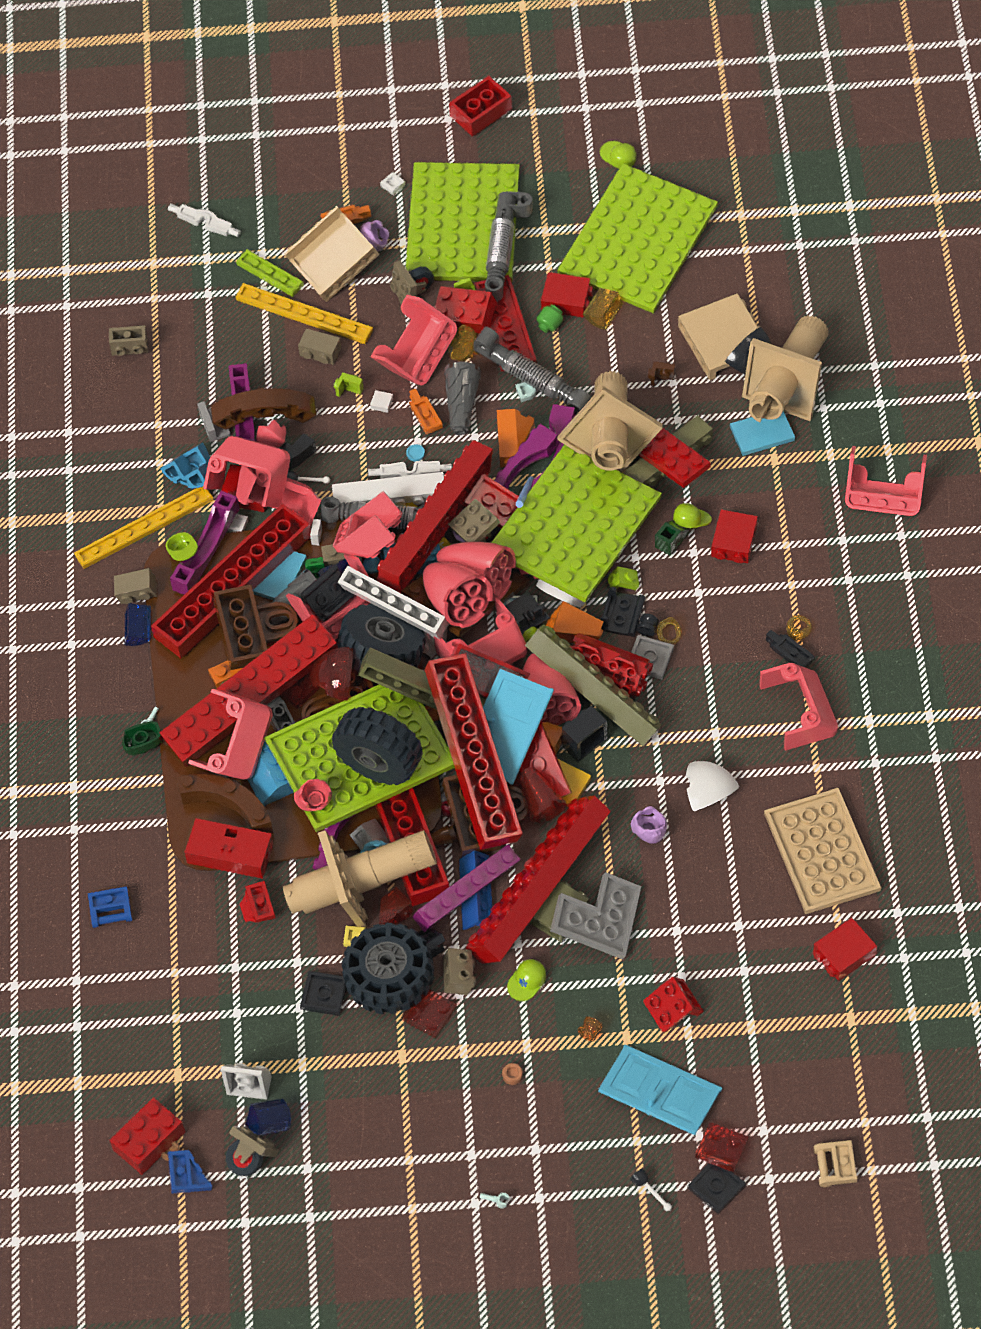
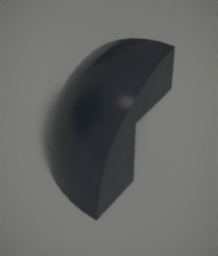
(739, 356)

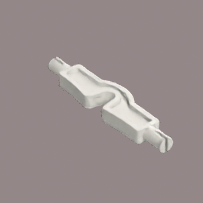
(197, 216)
(399, 469)

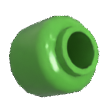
(549, 318)

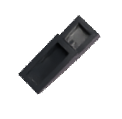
(300, 450)

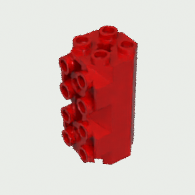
(621, 666)

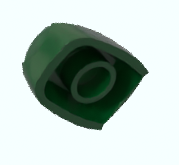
(141, 738)

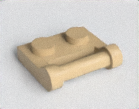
(842, 1162)

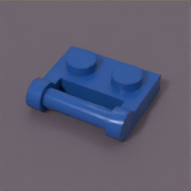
(108, 901)

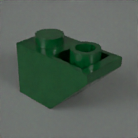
(670, 537)

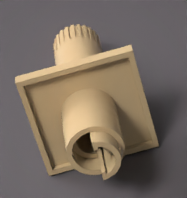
(785, 376)
(610, 426)
(348, 878)

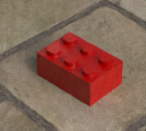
(480, 106)
(466, 307)
(147, 1136)

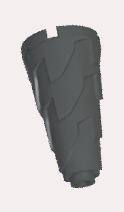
(461, 389)
(295, 588)

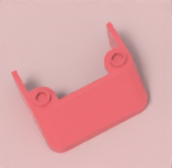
(269, 462)
(296, 495)
(884, 496)
(334, 623)
(502, 644)
(819, 721)
(246, 740)

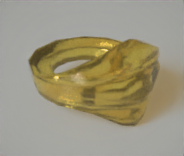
(670, 620)
(797, 634)

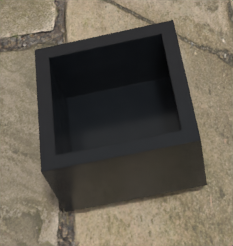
(584, 733)

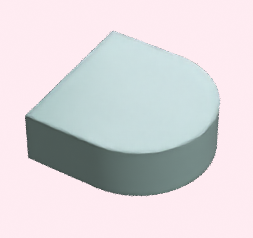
(525, 391)

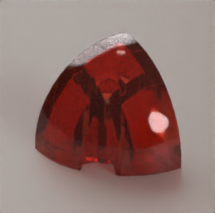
(333, 672)

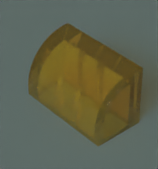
(603, 308)

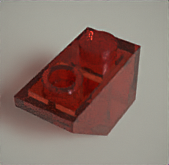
(394, 907)

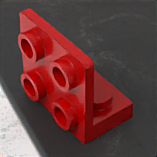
(672, 1003)

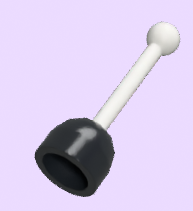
(293, 475)
(640, 1179)

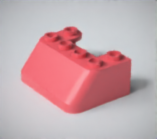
(420, 344)
(367, 529)

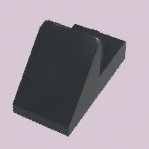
(434, 941)

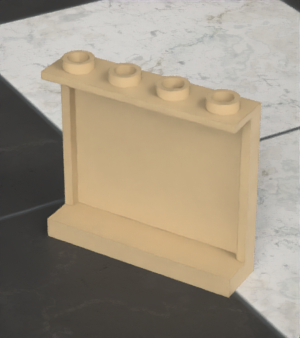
(331, 253)
(716, 331)

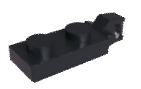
(789, 649)

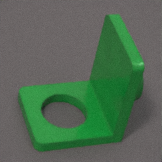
(314, 565)

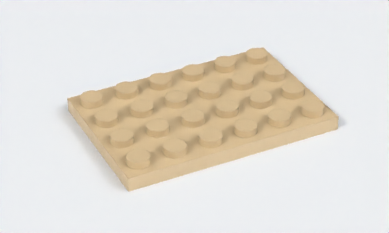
(822, 850)

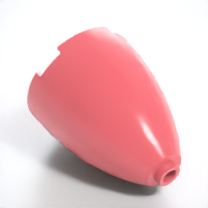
(485, 558)
(456, 593)
(564, 701)

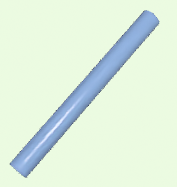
(522, 497)

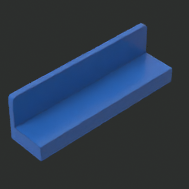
(480, 904)

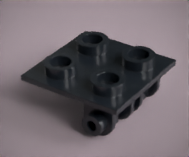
(527, 612)

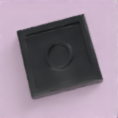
(323, 993)
(716, 1186)

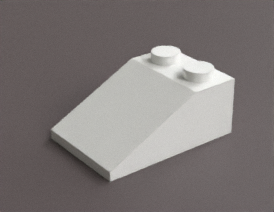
(246, 1080)

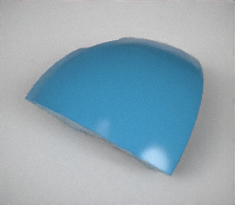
(189, 467)

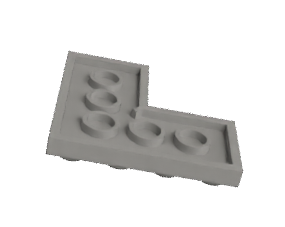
(600, 926)

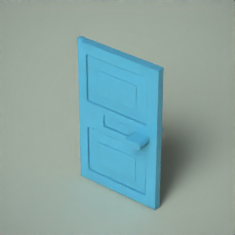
(513, 718)
(660, 1089)

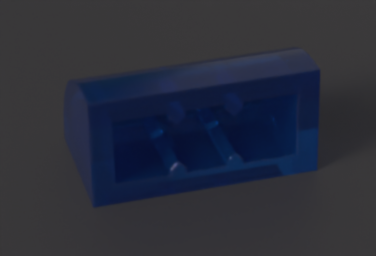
(137, 624)
(268, 1117)

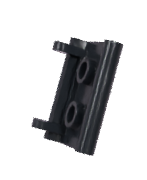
(326, 594)
(622, 613)

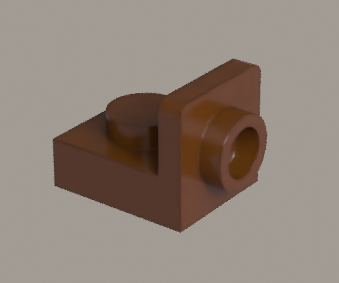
(661, 370)

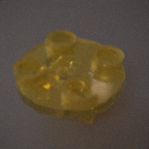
(462, 344)

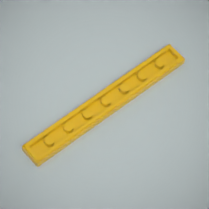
(304, 313)
(143, 526)

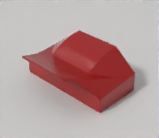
(256, 903)

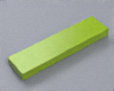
(269, 273)

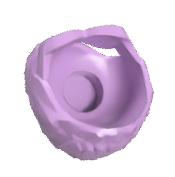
(370, 232)
(648, 828)

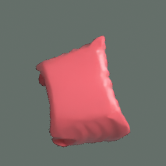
(272, 434)
(313, 795)

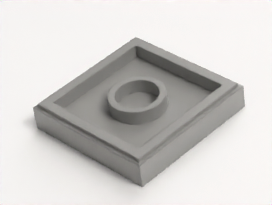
(656, 651)

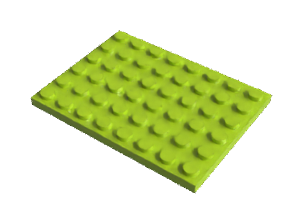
(454, 217)
(638, 237)
(576, 522)
(307, 753)

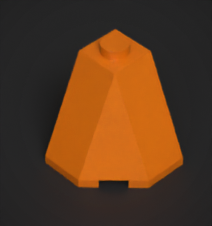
(512, 432)
(569, 621)

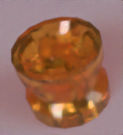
(590, 1029)

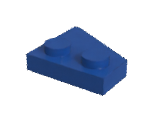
(186, 1173)

